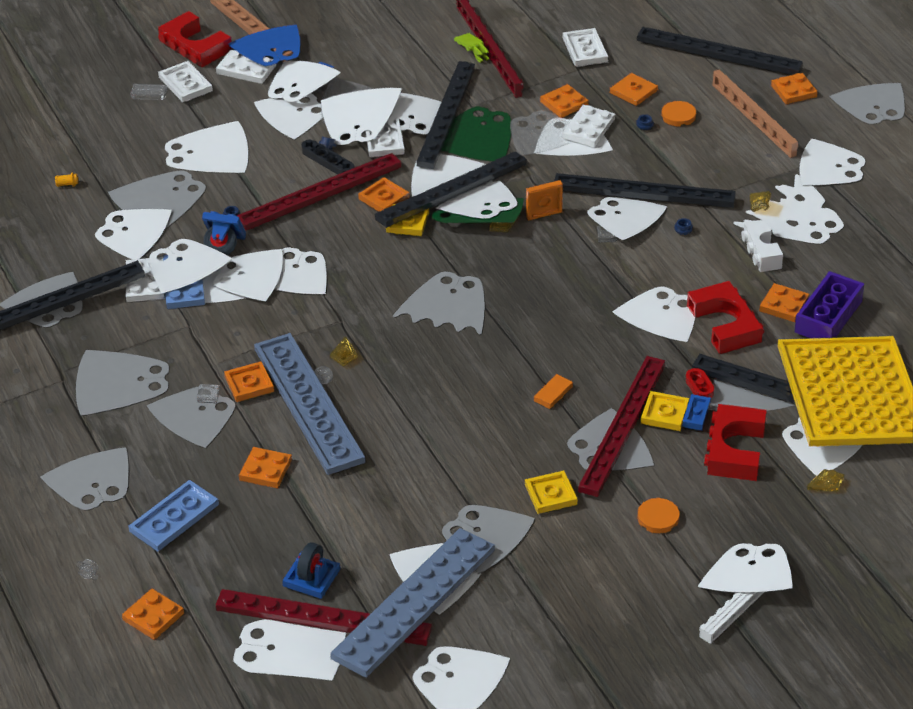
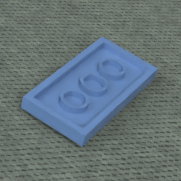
(186, 296)
(173, 515)

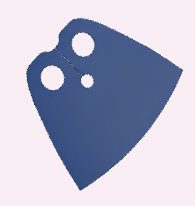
(259, 44)

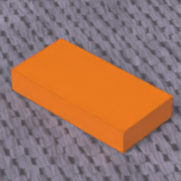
(553, 391)

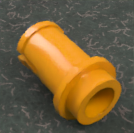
(65, 180)

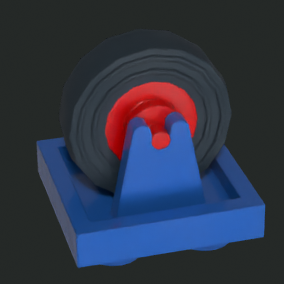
(222, 231)
(311, 572)

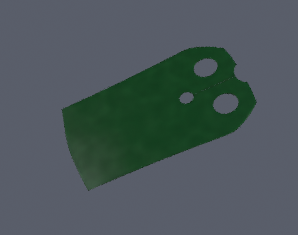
(503, 216)

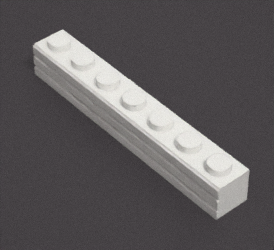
(727, 615)

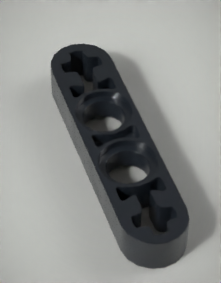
(312, 149)

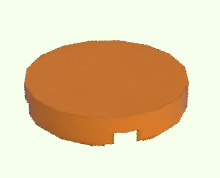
(678, 113)
(658, 515)

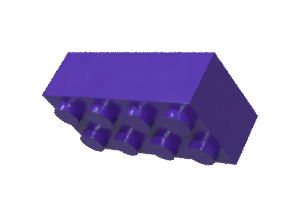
(829, 307)

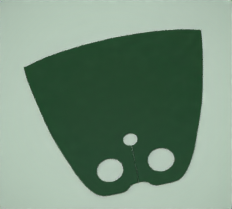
(479, 141)

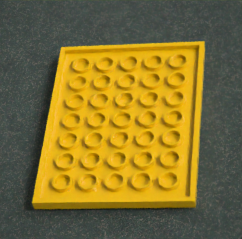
(850, 390)

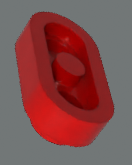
(699, 383)

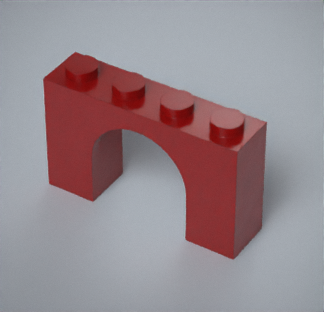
(198, 51)
(726, 299)
(730, 422)

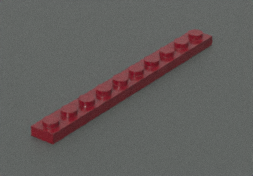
(494, 53)
(319, 191)
(621, 427)
(303, 613)

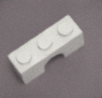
(758, 238)

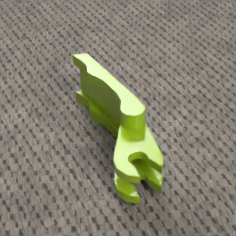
(473, 44)

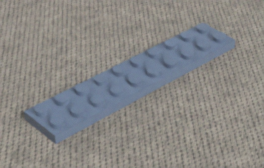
(309, 404)
(412, 602)

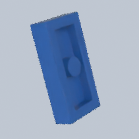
(696, 412)

